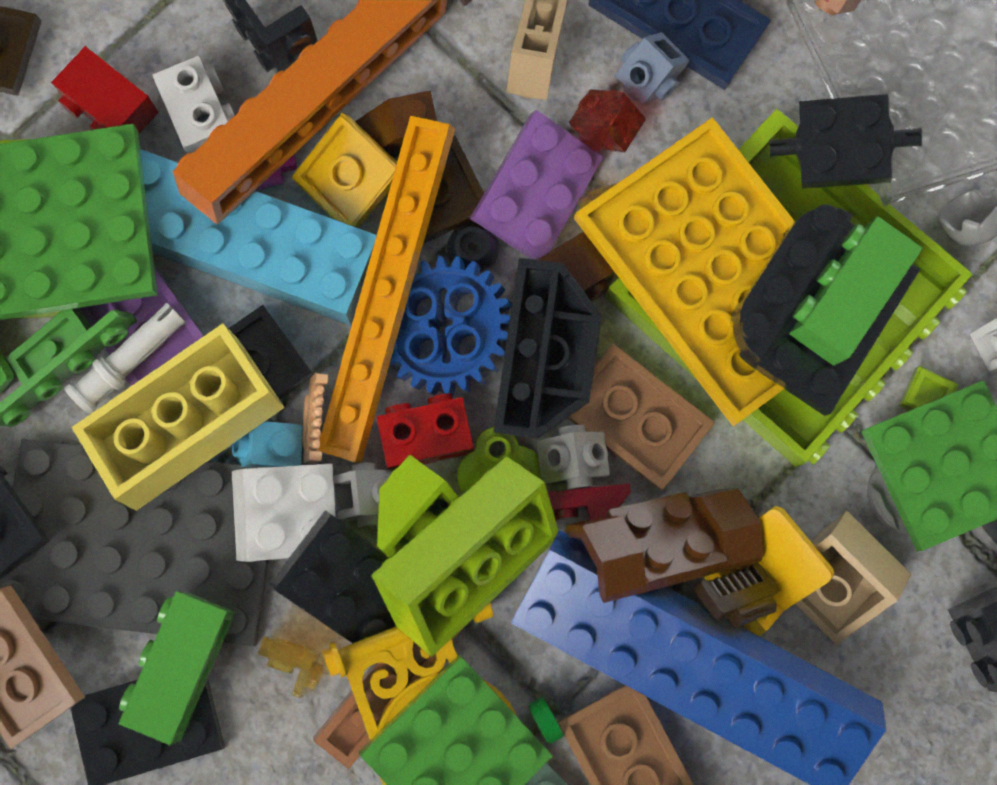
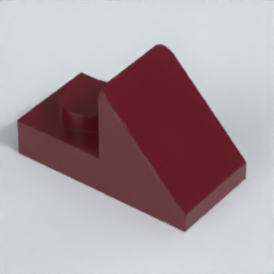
(594, 500)

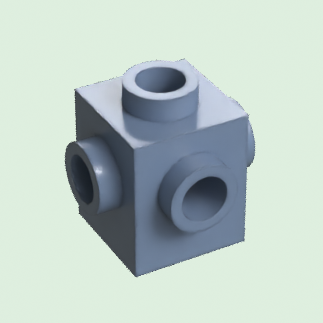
(651, 68)

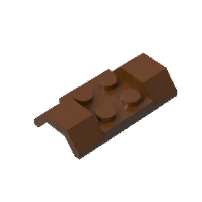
(670, 541)

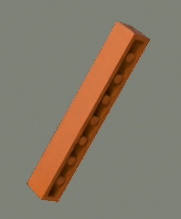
(300, 102)

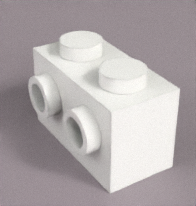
(193, 101)

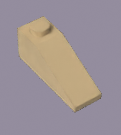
(536, 48)

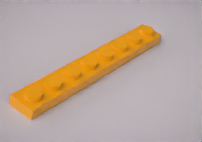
(386, 288)

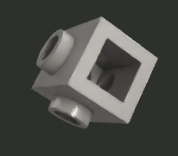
(573, 457)
(358, 494)

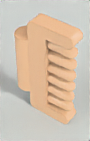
(312, 419)

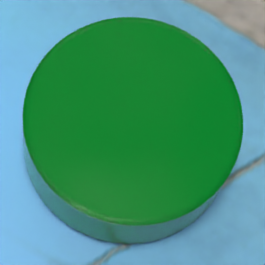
(545, 720)

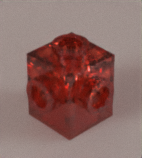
(607, 120)

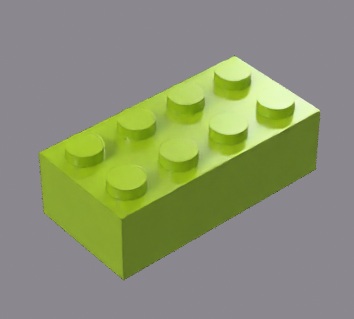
(467, 555)

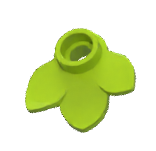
(480, 460)

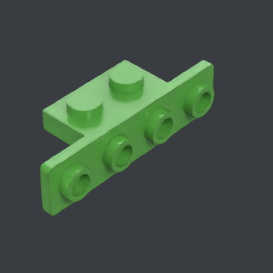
(54, 354)

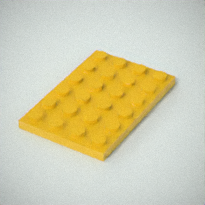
(688, 247)

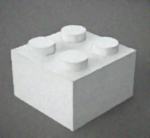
(278, 508)

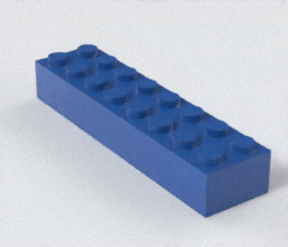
(704, 669)

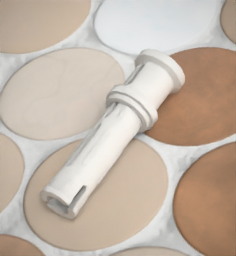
(111, 372)

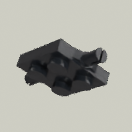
(845, 141)

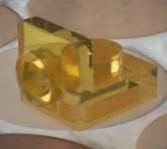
(287, 655)

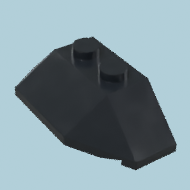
(546, 351)

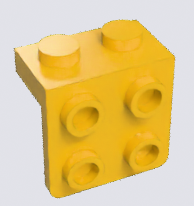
(789, 562)

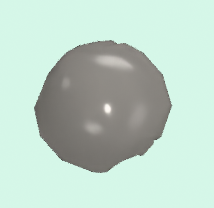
(970, 218)

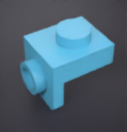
(270, 446)

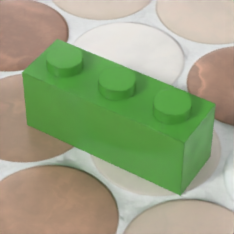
(854, 290)
(175, 667)

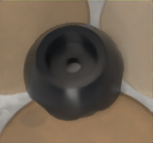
(472, 233)

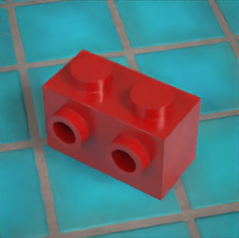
(102, 94)
(425, 432)

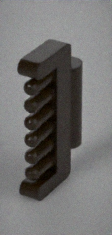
(739, 595)

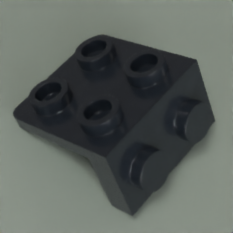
(278, 43)

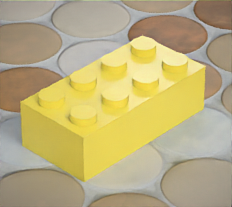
(177, 418)

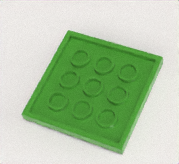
(73, 222)

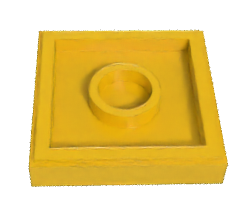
(346, 172)

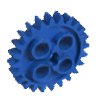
(482, 320)

